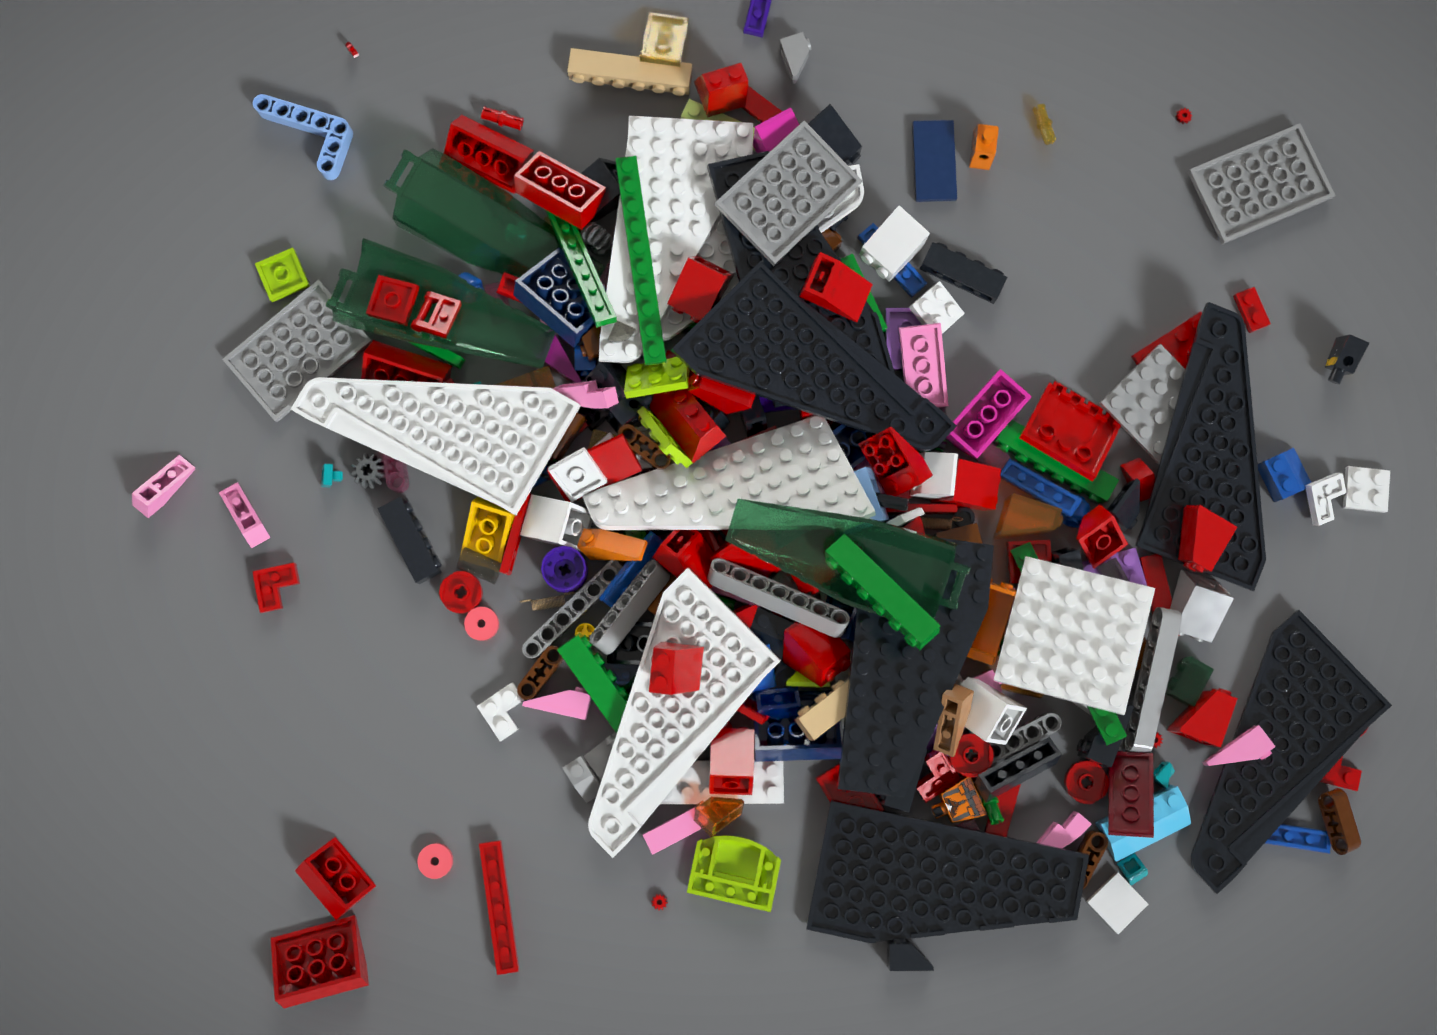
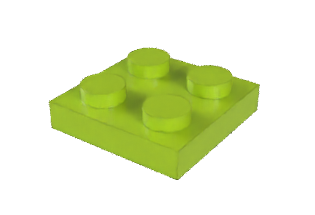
(282, 274)

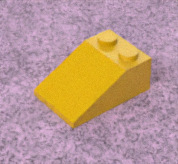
(488, 529)

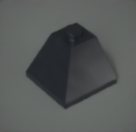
(1126, 505)

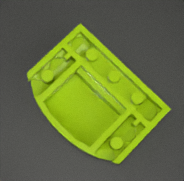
(735, 872)

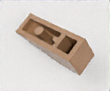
(953, 719)

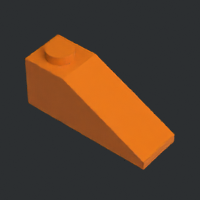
(608, 545)

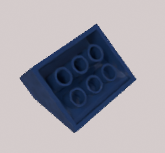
(555, 297)
(786, 741)

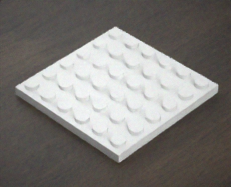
(1074, 635)

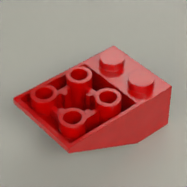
(836, 287)
(895, 462)
(685, 550)

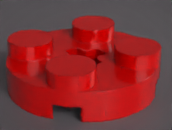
(469, 601)
(980, 763)
(1092, 792)

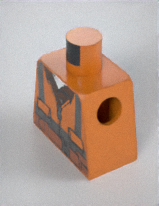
(983, 143)
(959, 802)

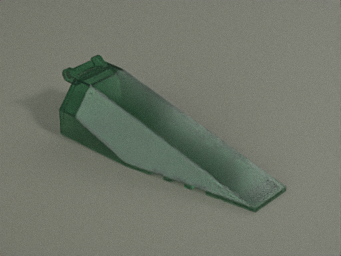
(469, 216)
(481, 327)
(798, 540)

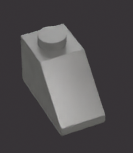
(795, 54)
(582, 778)

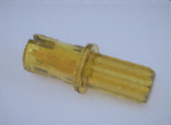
(1044, 124)

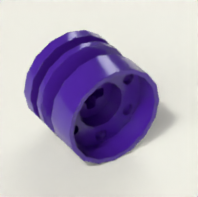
(560, 558)

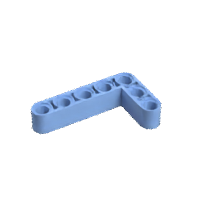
(311, 125)

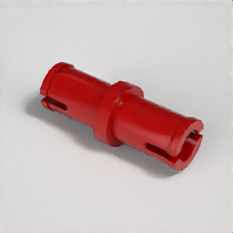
(502, 118)

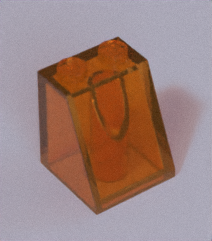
(1026, 517)

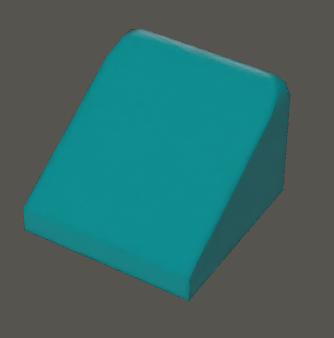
(1132, 868)

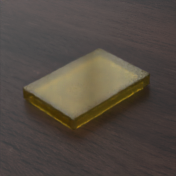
(664, 39)

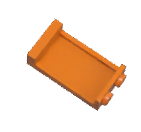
(990, 634)

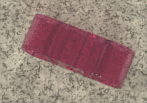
(391, 474)

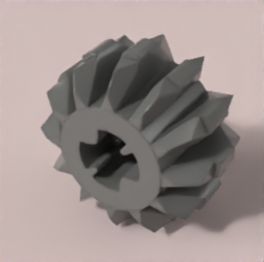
(596, 239)
(368, 462)

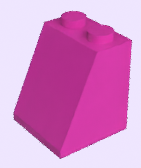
(774, 130)

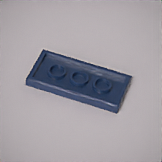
(934, 160)

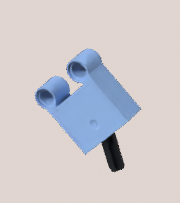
(878, 500)

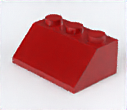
(335, 878)

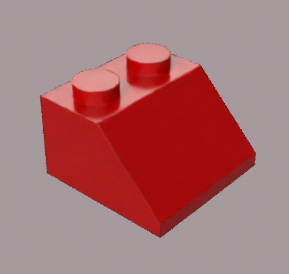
(1100, 536)

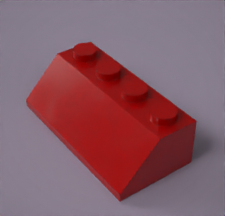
(486, 152)
(559, 189)
(396, 364)
(686, 422)

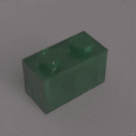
(1189, 681)

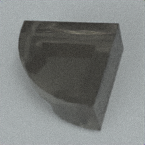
(620, 332)

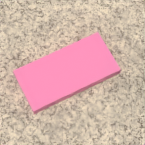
(924, 361)

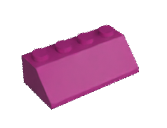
(987, 414)

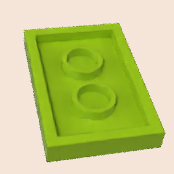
(656, 378)
(660, 434)

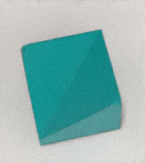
(1163, 773)

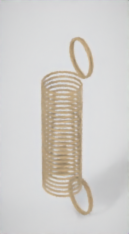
(936, 521)
(547, 602)

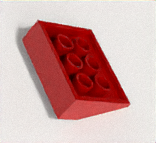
(318, 962)

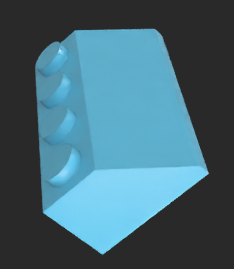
(1170, 815)

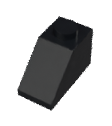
(905, 957)

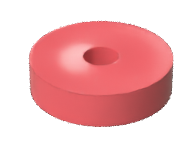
(491, 623)
(425, 863)

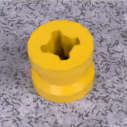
(584, 629)

